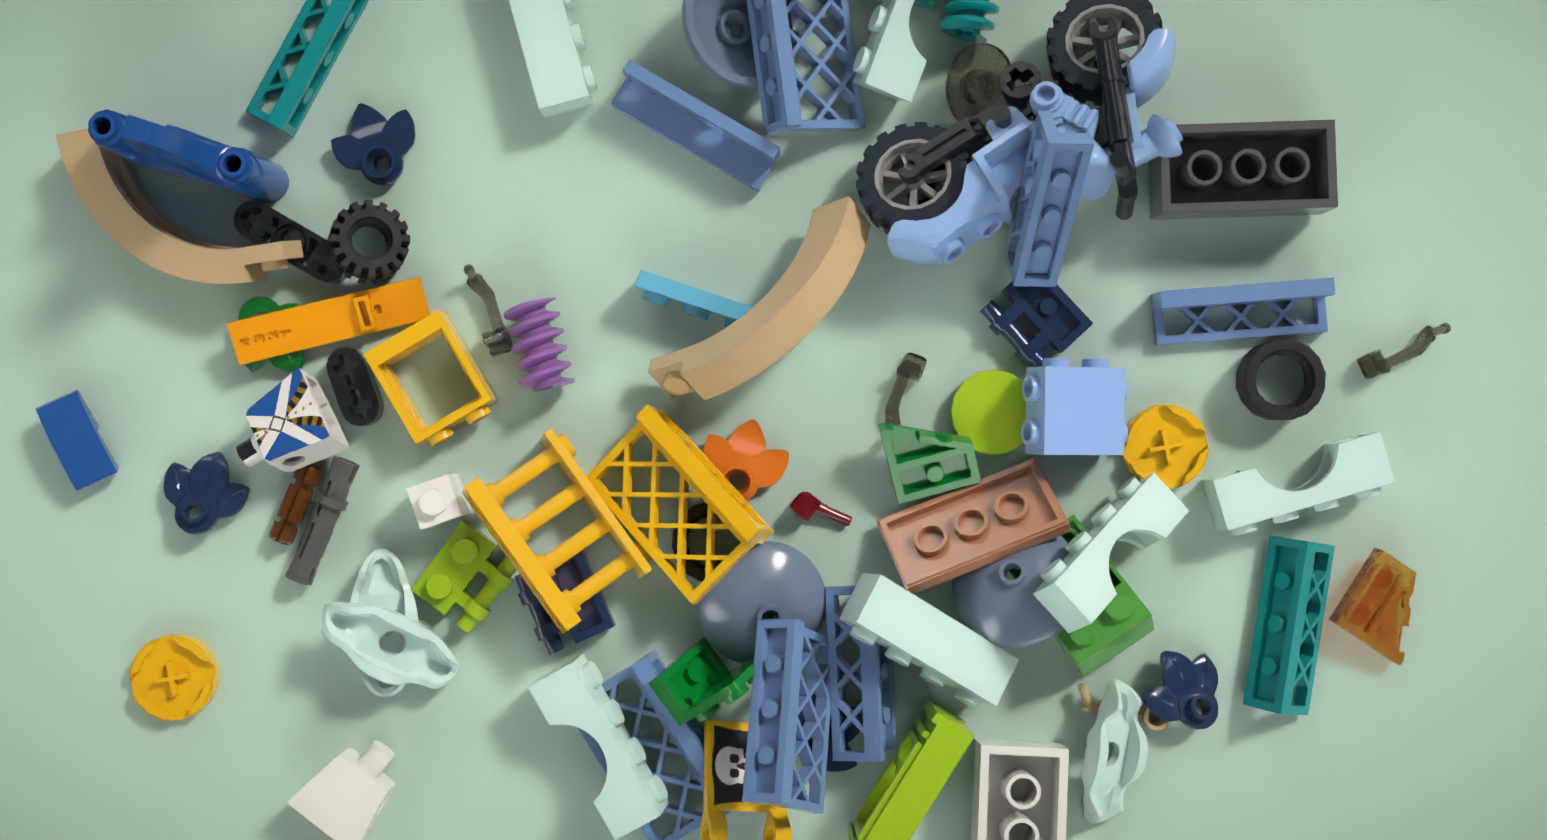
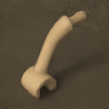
(1092, 708)

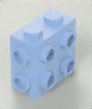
(1074, 408)

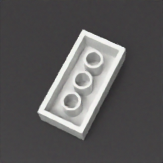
(1019, 790)

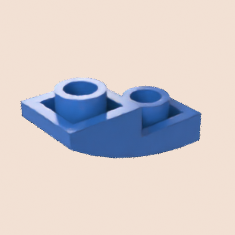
(76, 439)

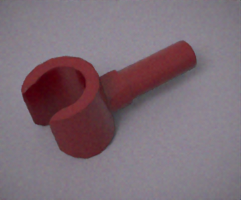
(806, 504)

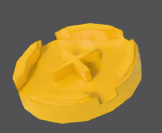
(1165, 443)
(174, 677)

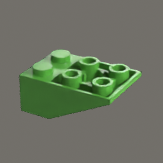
(1113, 631)

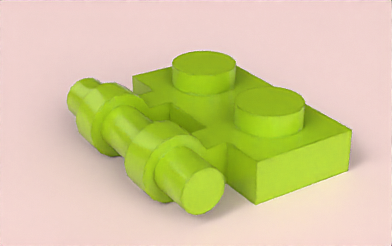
(454, 570)

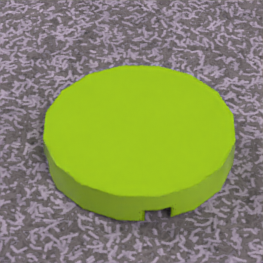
(990, 411)

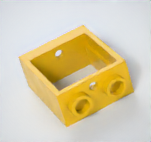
(407, 342)

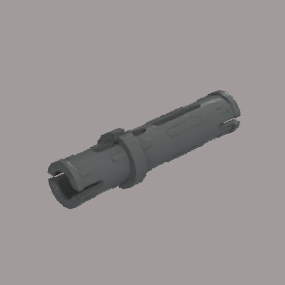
(319, 528)

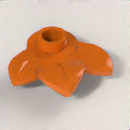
(748, 456)

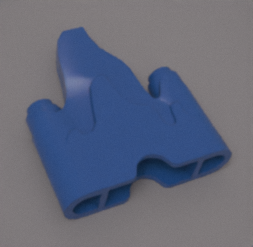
(189, 156)

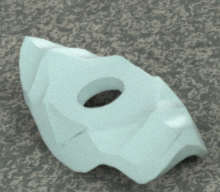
(385, 585)
(358, 631)
(1104, 779)

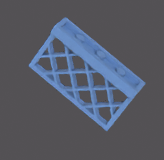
(782, 86)
(774, 727)
(687, 737)

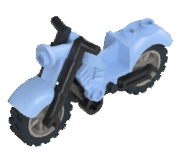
(987, 152)

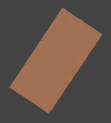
(972, 526)

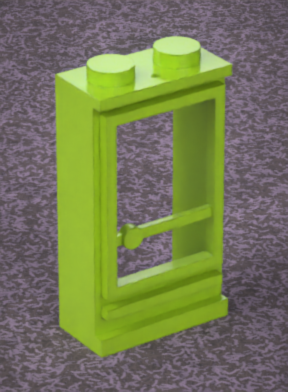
(913, 777)

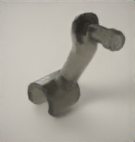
(498, 339)
(1375, 362)
(910, 368)

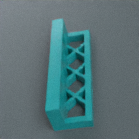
(313, 67)
(1284, 626)

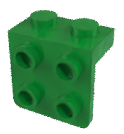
(698, 682)

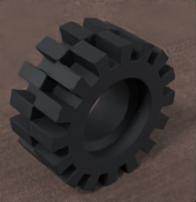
(372, 216)

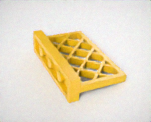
(703, 477)

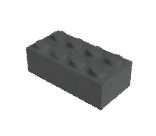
(1247, 171)

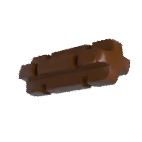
(295, 504)

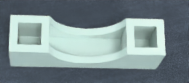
(890, 58)
(1347, 467)
(1081, 584)
(576, 698)

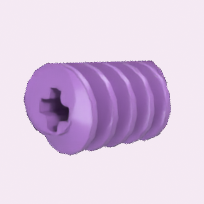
(538, 345)

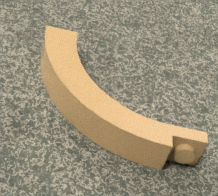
(130, 219)
(781, 317)

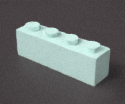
(553, 55)
(928, 639)

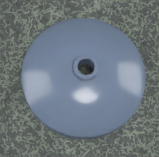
(724, 55)
(763, 580)
(1005, 608)

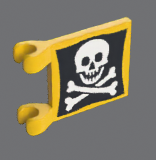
(724, 780)

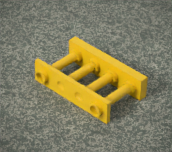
(514, 534)

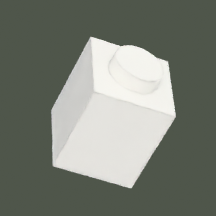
(438, 501)

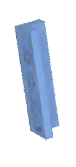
(695, 126)
(1046, 202)
(1240, 295)
(876, 686)

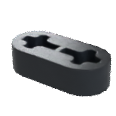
(345, 390)

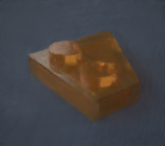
(1378, 604)

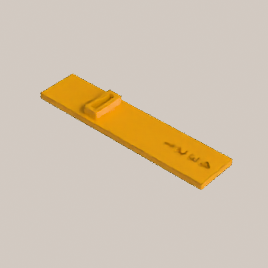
(328, 320)

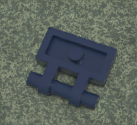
(1048, 310)
(594, 612)

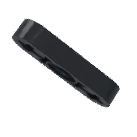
(272, 217)

